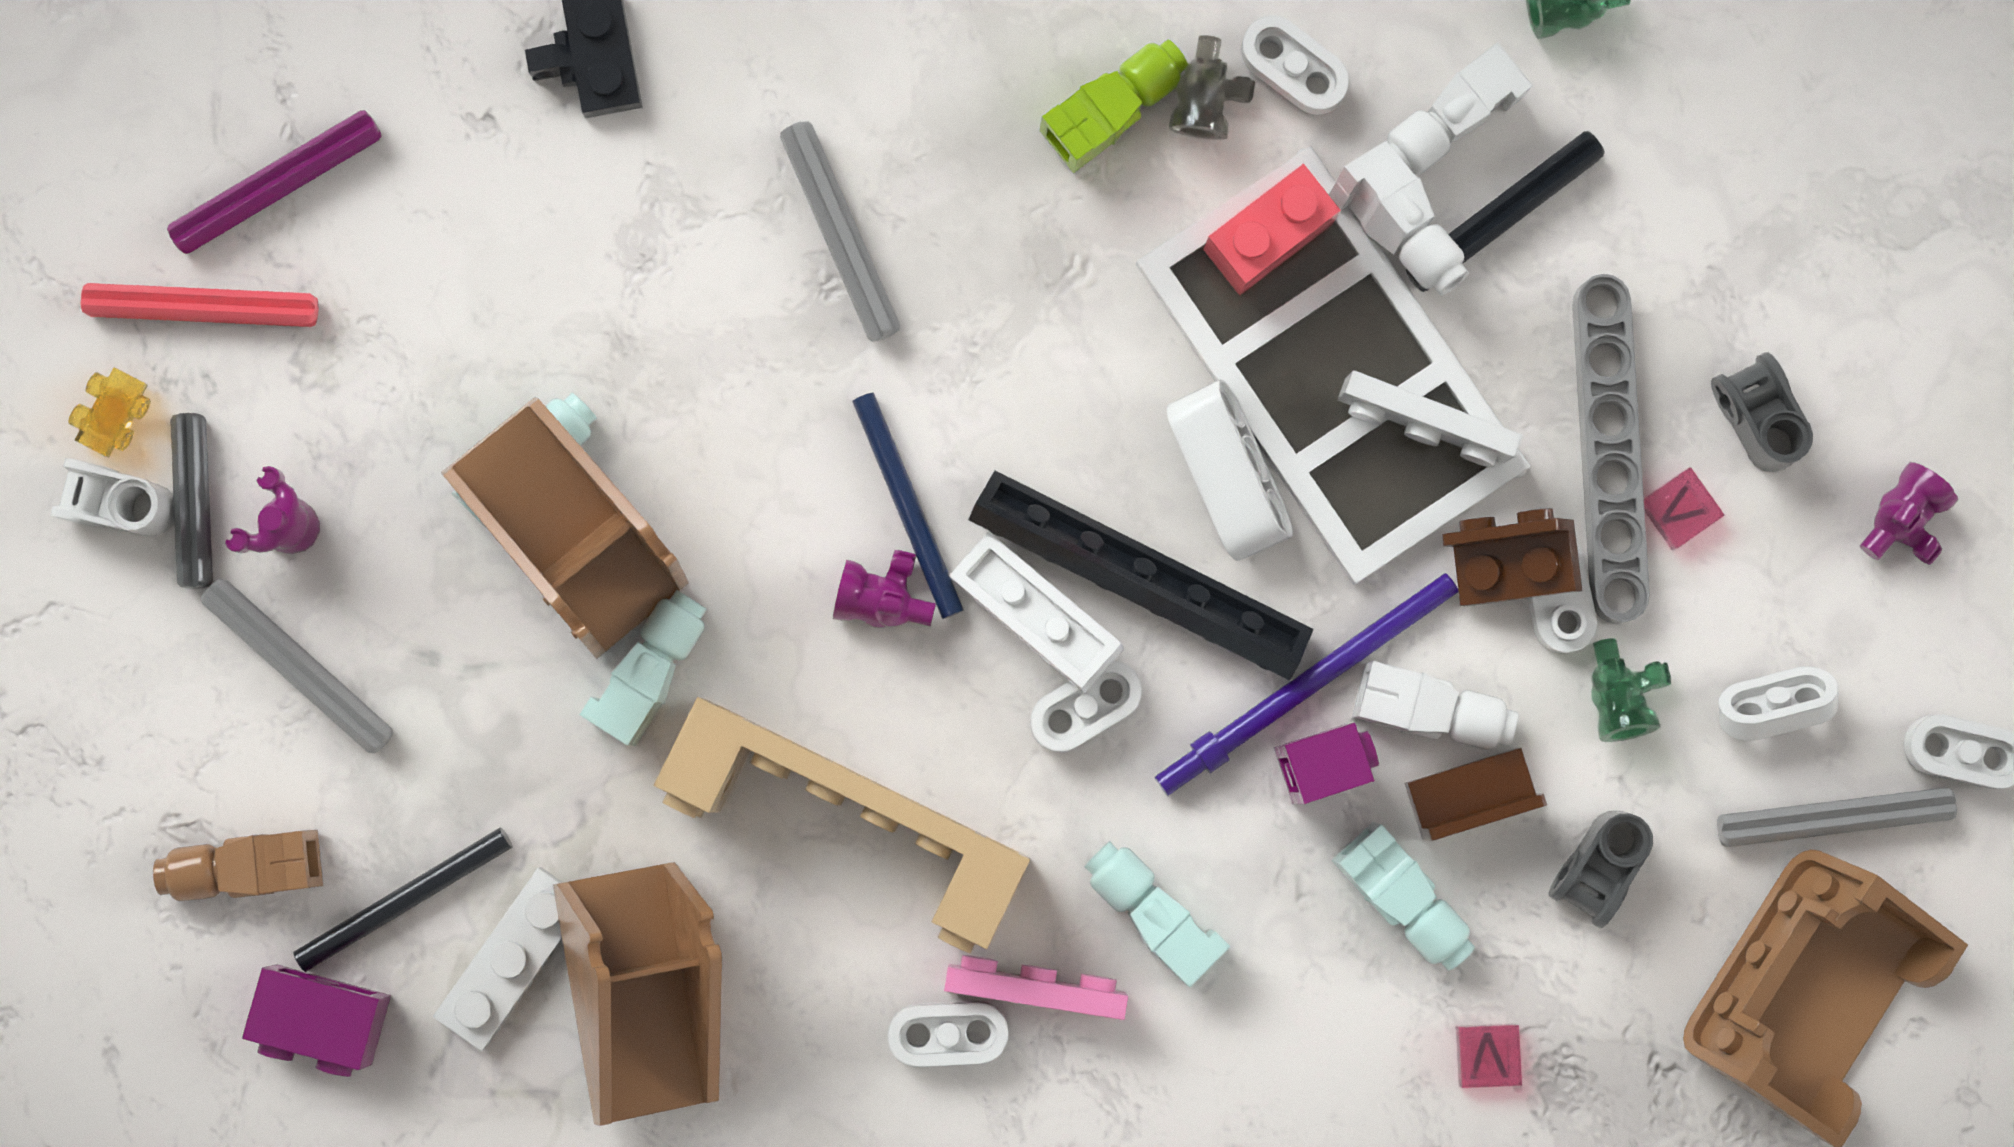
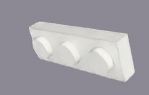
(1428, 420)
(1036, 612)
(505, 964)

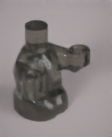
(1203, 93)

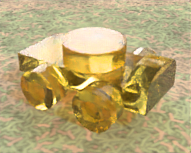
(116, 406)

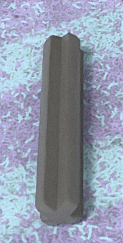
(191, 500)

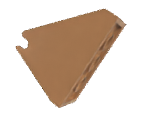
(566, 526)
(643, 990)

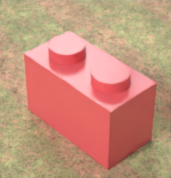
(1271, 229)

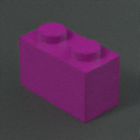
(1327, 763)
(315, 1019)

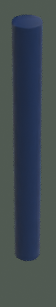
(907, 505)

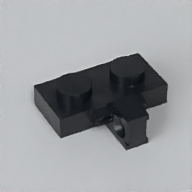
(592, 56)

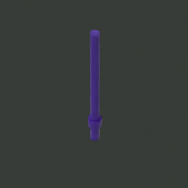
(1212, 750)

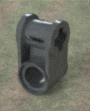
(1763, 408)
(1601, 869)

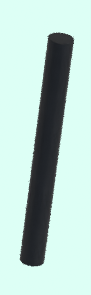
(402, 899)

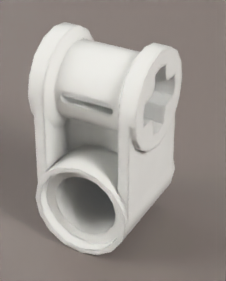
(106, 498)

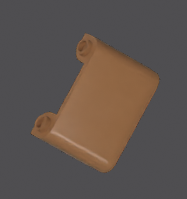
(1814, 987)

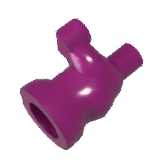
(1906, 512)
(282, 524)
(881, 599)

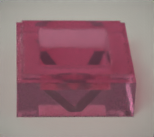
(1681, 508)
(1488, 1055)

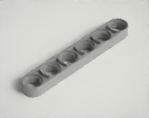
(1601, 448)

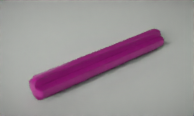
(274, 182)

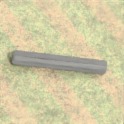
(840, 231)
(297, 666)
(1836, 817)

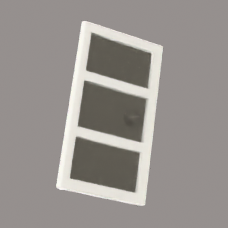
(1287, 357)

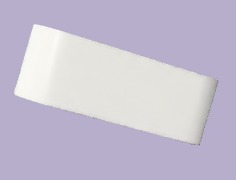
(1229, 470)

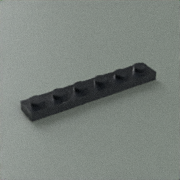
(1141, 575)

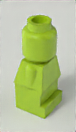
(1111, 103)

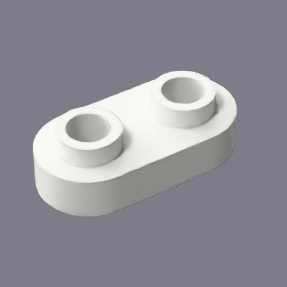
(1299, 61)
(1547, 609)
(1778, 703)
(1087, 711)
(1961, 751)
(948, 1034)

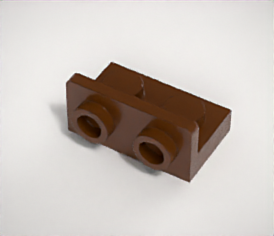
(1515, 559)

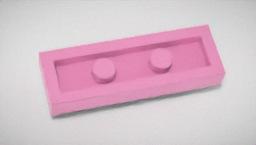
(1036, 987)

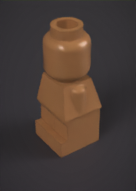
(241, 867)

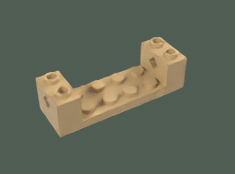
(715, 747)

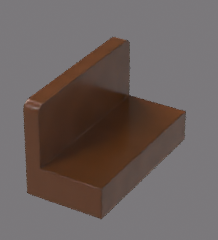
(1473, 795)

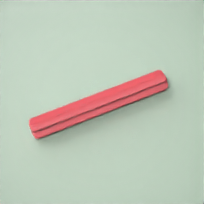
(199, 304)

